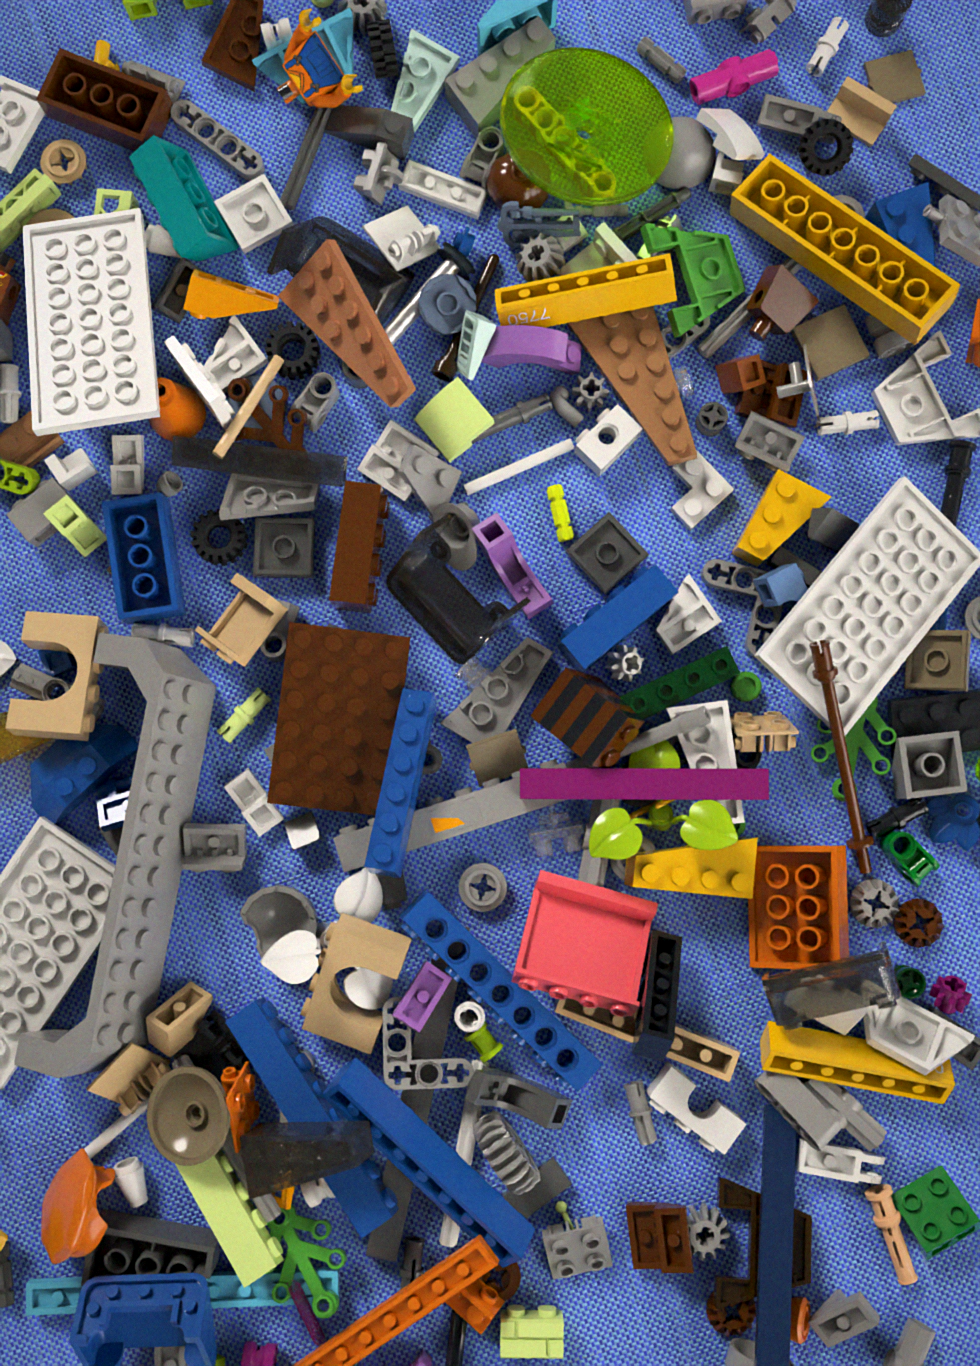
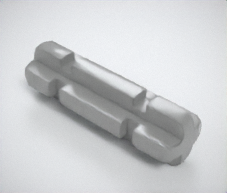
(661, 60)

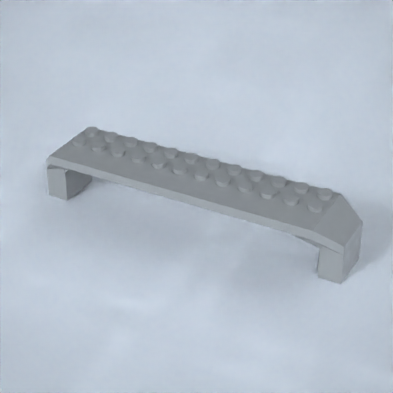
(146, 863)

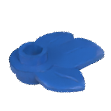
(952, 825)

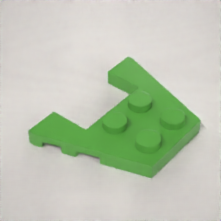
(706, 267)

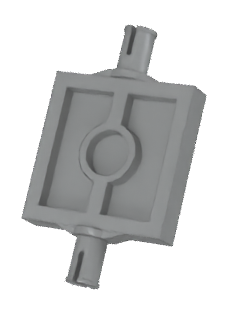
(957, 227)

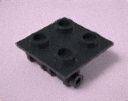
(214, 1047)

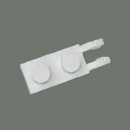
(837, 1162)

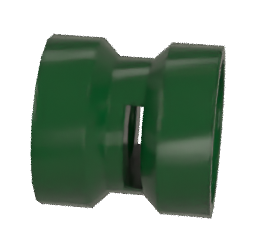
(912, 984)

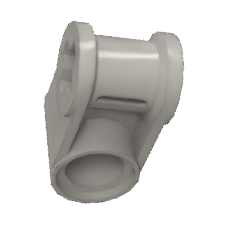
(480, 159)
(315, 403)

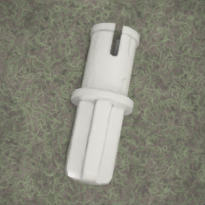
(9, 393)

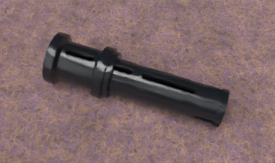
(956, 473)

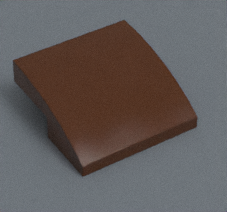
(764, 397)
(659, 1237)

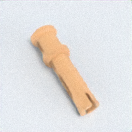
(888, 1220)

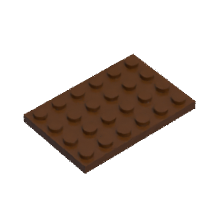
(336, 717)

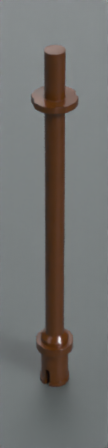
(825, 673)

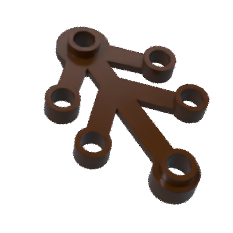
(274, 428)

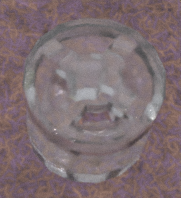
(472, 673)

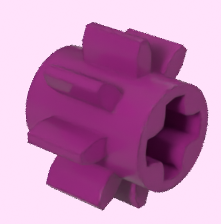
(950, 994)

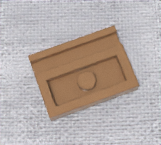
(22, 445)

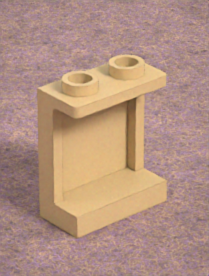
(243, 623)

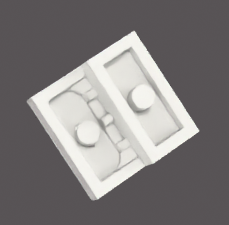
(733, 134)
(386, 456)

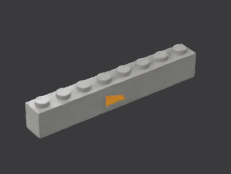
(449, 818)

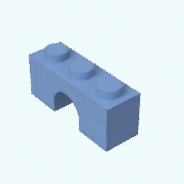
(781, 586)

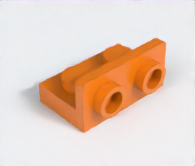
(477, 1304)

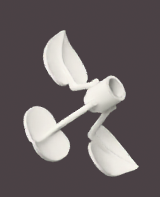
(295, 954)

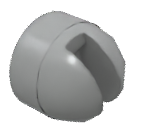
(175, 484)

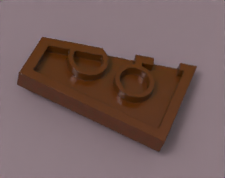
(236, 43)

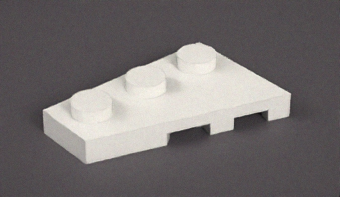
(18, 120)

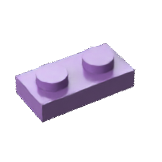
(422, 996)

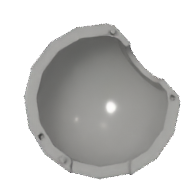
(691, 155)
(276, 912)

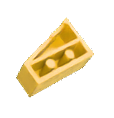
(777, 516)

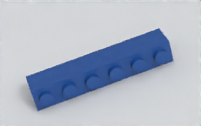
(401, 783)

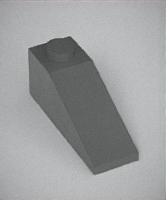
(372, 125)

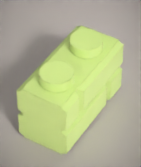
(531, 1332)

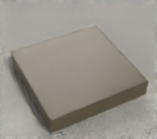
(831, 342)
(939, 662)

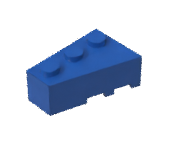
(904, 220)

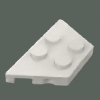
(914, 1035)

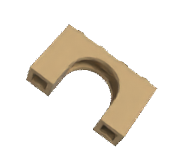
(70, 714)
(351, 945)

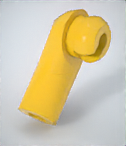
(102, 53)

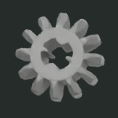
(364, 12)
(540, 258)
(713, 1237)

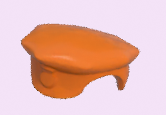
(70, 1208)

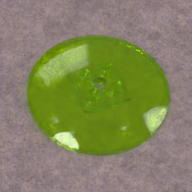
(594, 94)

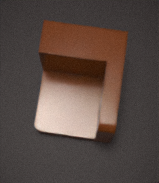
(740, 374)

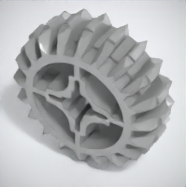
(506, 1153)

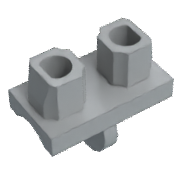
(381, 175)

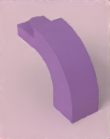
(533, 345)
(510, 566)

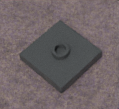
(284, 547)
(606, 553)

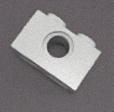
(600, 455)

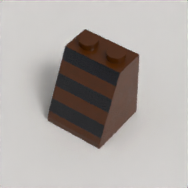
(588, 717)

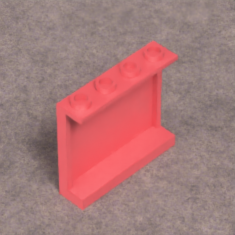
(584, 943)

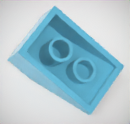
(509, 16)

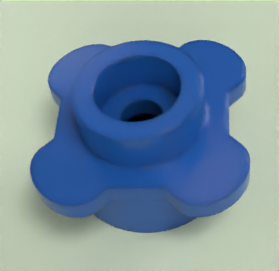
(464, 242)

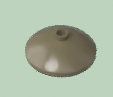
(175, 1116)

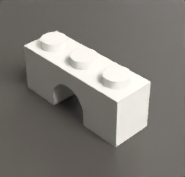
(715, 1126)

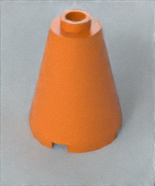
(180, 410)

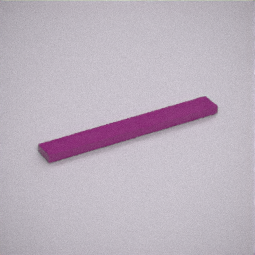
(644, 783)

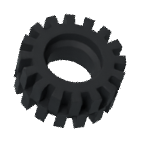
(382, 48)
(842, 154)
(298, 334)
(218, 555)

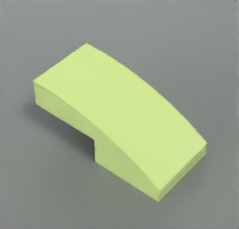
(75, 525)

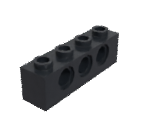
(658, 996)

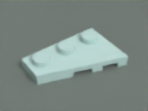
(422, 77)

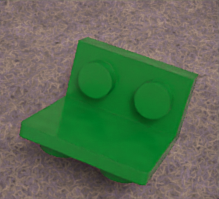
(935, 1212)

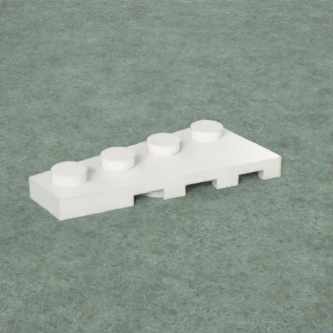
(711, 746)

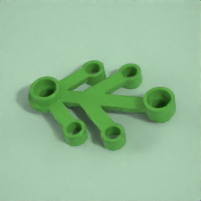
(857, 738)
(299, 1253)

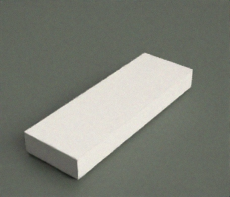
(443, 189)

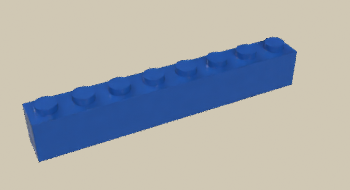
(299, 1097)
(430, 1162)

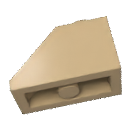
(177, 1019)

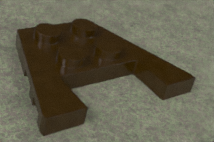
(736, 1289)

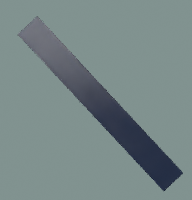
(775, 1241)

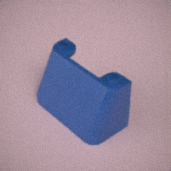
(142, 1313)

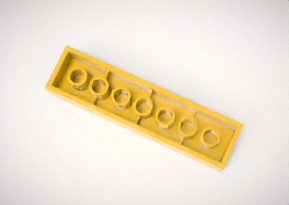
(843, 249)

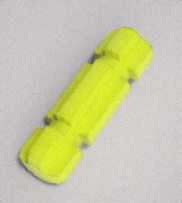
(560, 513)

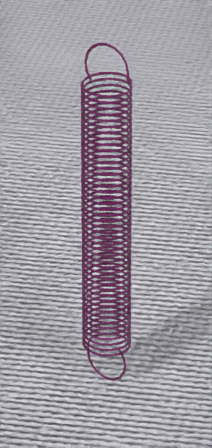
(303, 1317)

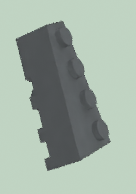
(151, 1247)

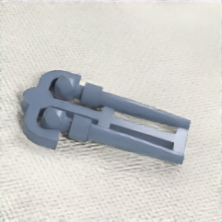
(524, 228)

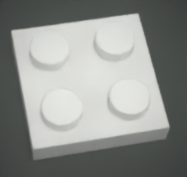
(253, 213)

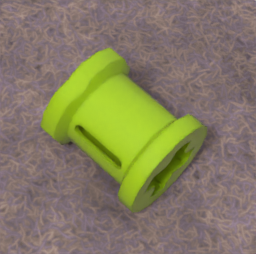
(484, 1043)

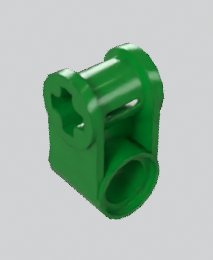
(912, 860)

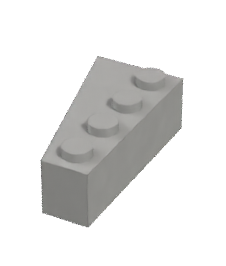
(480, 85)

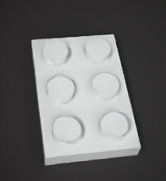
(200, 381)

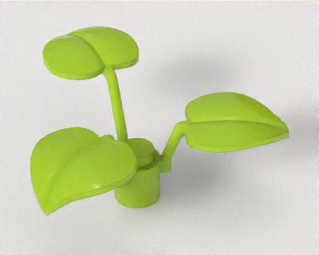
(705, 828)

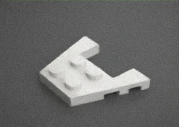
(913, 404)

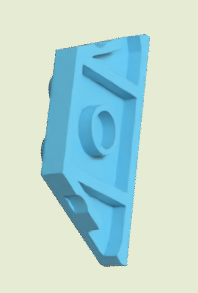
(337, 37)

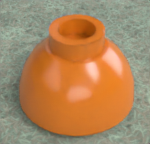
(799, 1319)

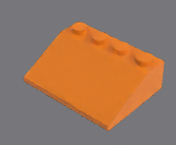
(798, 906)

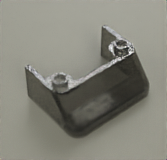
(374, 273)
(440, 599)
(832, 988)

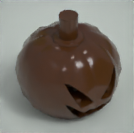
(509, 184)

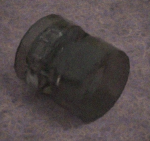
(886, 16)

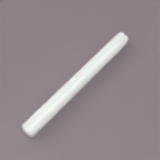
(465, 1149)

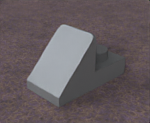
(843, 1317)

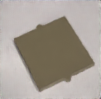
(895, 77)
(497, 756)

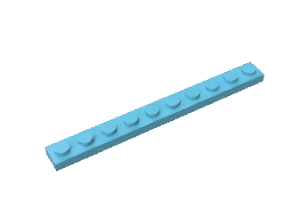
(61, 1295)

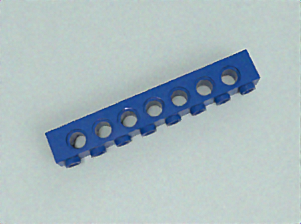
(581, 1062)

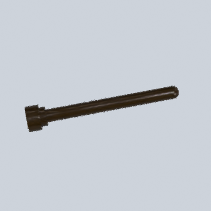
(446, 367)

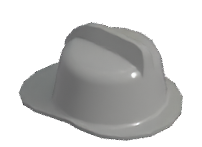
(459, 533)

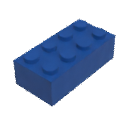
(143, 558)
(616, 620)

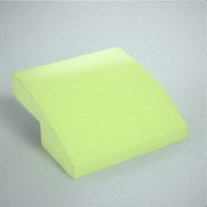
(453, 419)

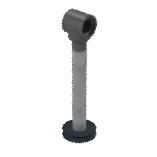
(453, 264)

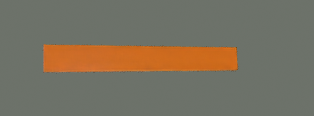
(405, 1306)

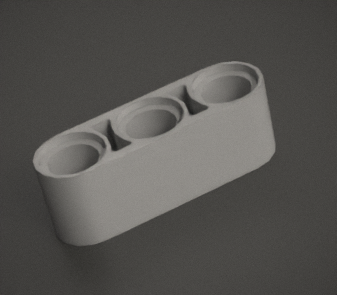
(798, 1108)

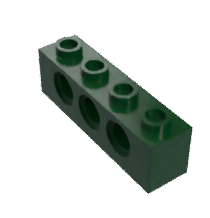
(682, 683)

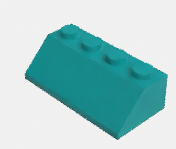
(182, 200)

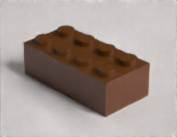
(104, 101)
(358, 546)

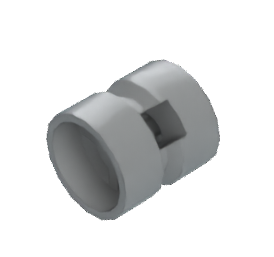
(887, 341)

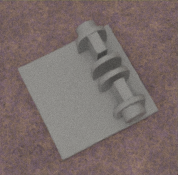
(577, 1249)

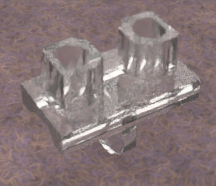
(568, 832)

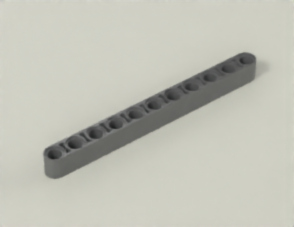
(427, 1044)

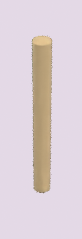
(248, 406)

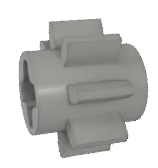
(582, 393)

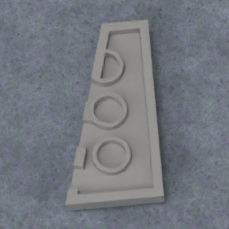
(499, 695)

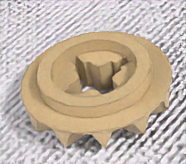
(52, 158)

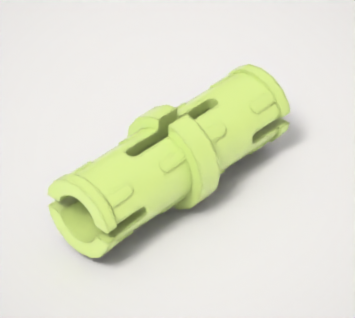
(244, 715)

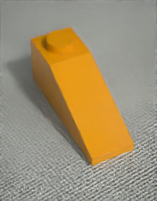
(220, 297)

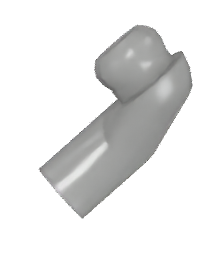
(564, 409)

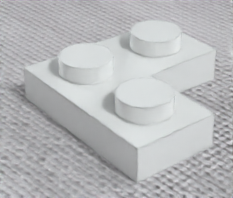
(705, 492)

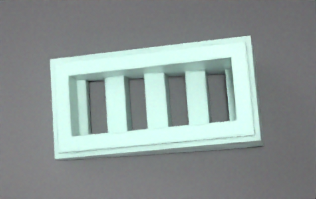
(473, 343)

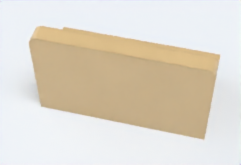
(862, 111)

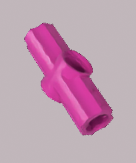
(734, 76)

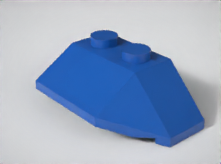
(73, 769)

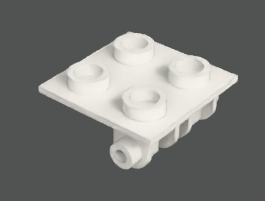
(403, 237)

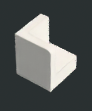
(726, 175)
(72, 469)

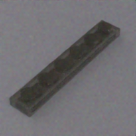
(261, 461)

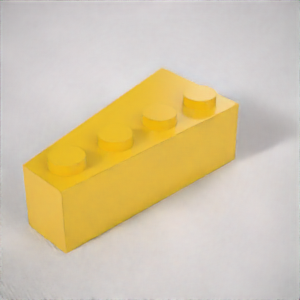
(697, 871)

